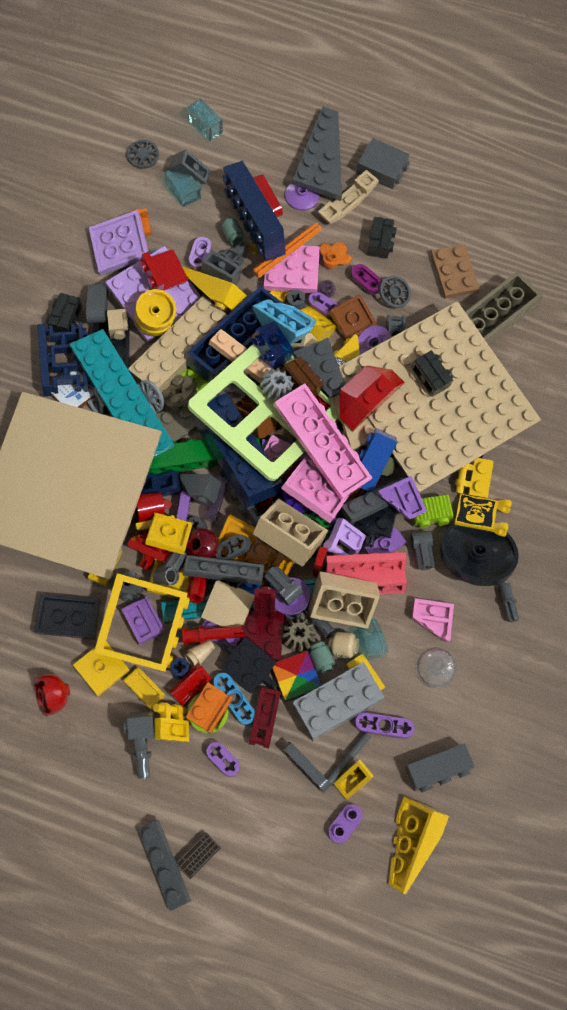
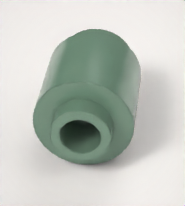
(232, 231)
(322, 657)

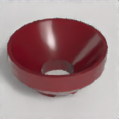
(208, 546)

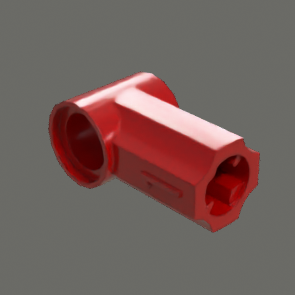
(197, 589)

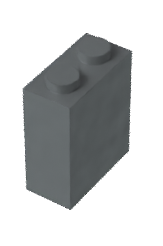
(384, 163)

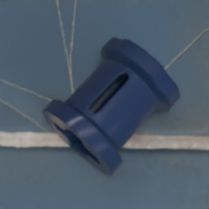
(175, 665)

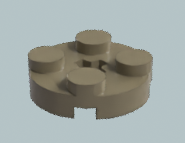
(172, 395)

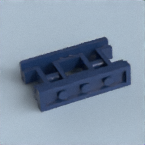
(49, 359)

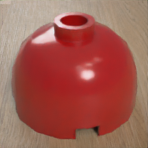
(51, 693)

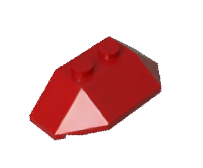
(366, 394)

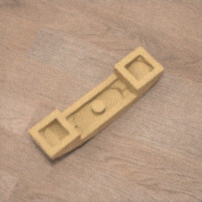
(350, 199)

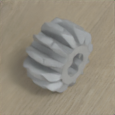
(276, 384)

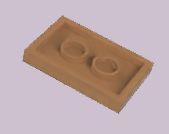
(454, 271)

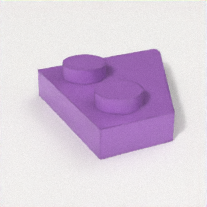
(404, 498)

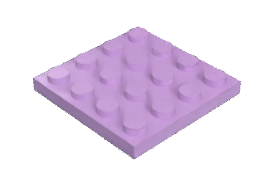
(133, 282)

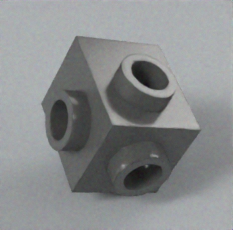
(131, 592)

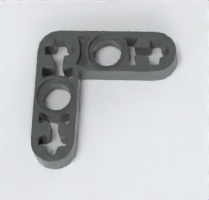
(235, 540)

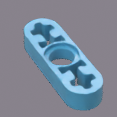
(247, 708)

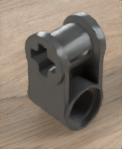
(395, 324)

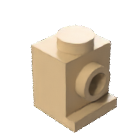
(117, 323)

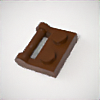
(260, 554)

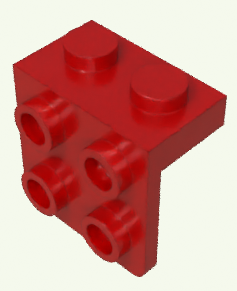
(163, 270)

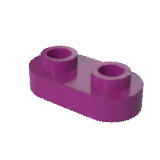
(368, 278)

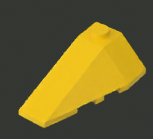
(220, 291)
(416, 838)

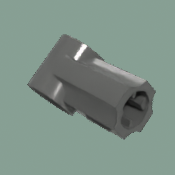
(422, 545)
(169, 571)
(287, 589)

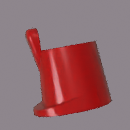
(150, 504)

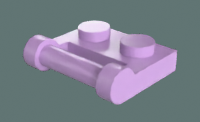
(346, 535)

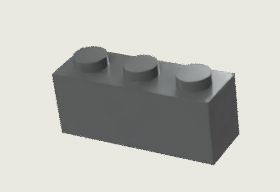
(440, 768)

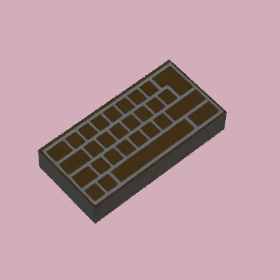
(198, 855)

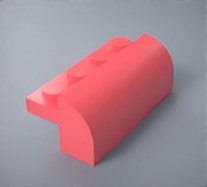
(381, 568)

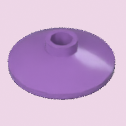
(300, 200)
(372, 336)
(296, 606)

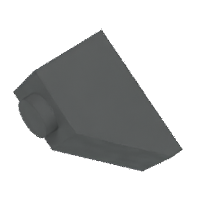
(188, 164)
(201, 487)

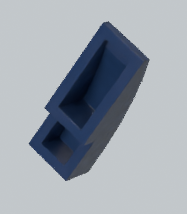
(166, 483)

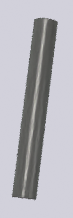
(348, 758)

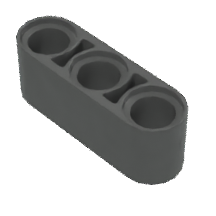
(97, 303)

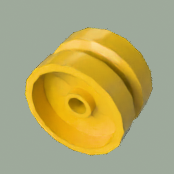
(155, 312)

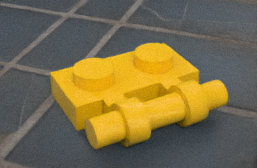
(480, 478)
(171, 729)

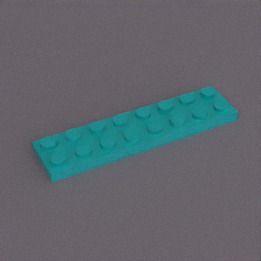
(116, 384)

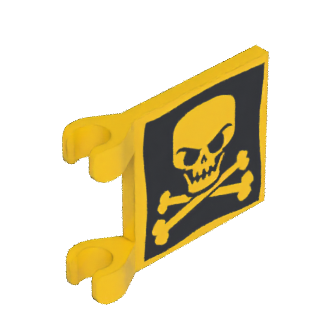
(481, 513)

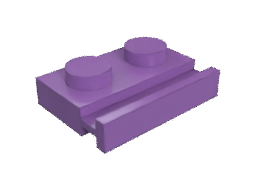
(143, 620)

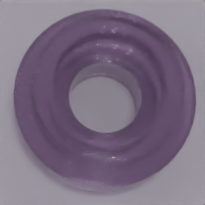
(326, 284)

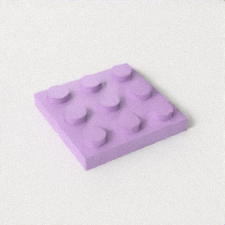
(118, 242)

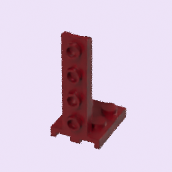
(265, 625)

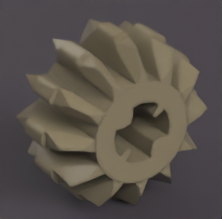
(297, 641)

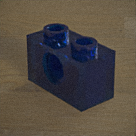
(272, 344)

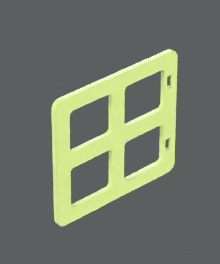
(236, 436)

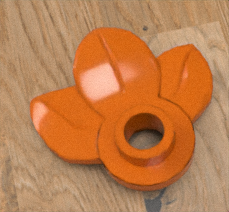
(335, 255)

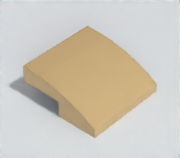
(228, 605)

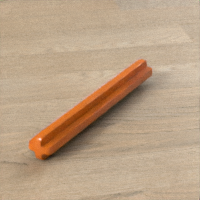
(290, 247)

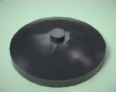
(478, 555)

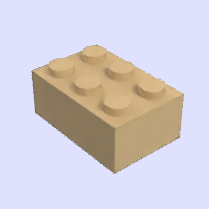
(290, 532)
(343, 600)

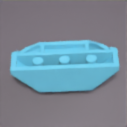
(289, 319)

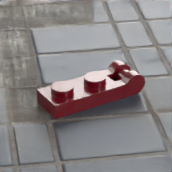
(265, 717)

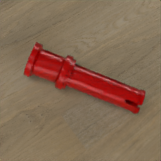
(203, 634)

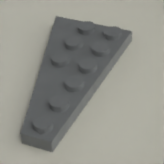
(320, 162)

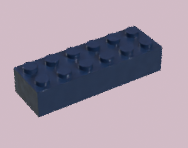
(254, 211)
(238, 324)
(245, 479)

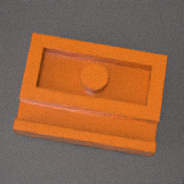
(209, 708)

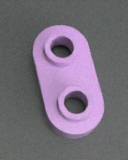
(198, 254)

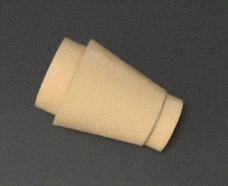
(199, 653)

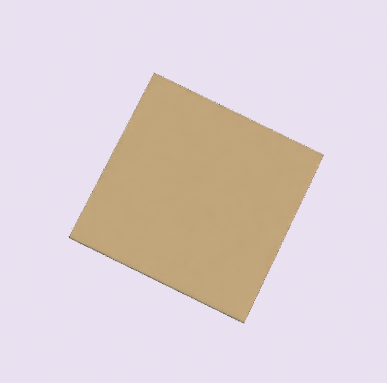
(462, 421)
(71, 483)

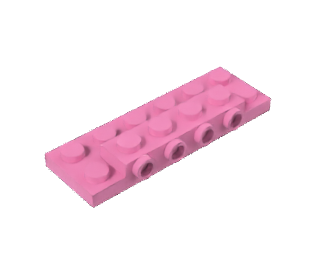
(322, 441)

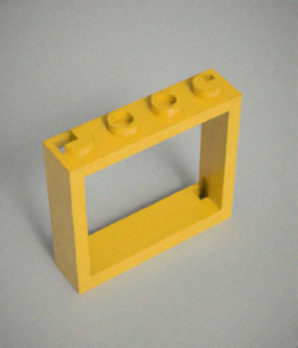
(172, 639)

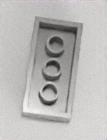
(338, 701)

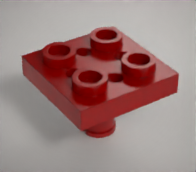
(150, 552)

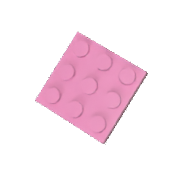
(295, 272)
(313, 490)

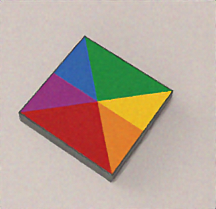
(296, 676)

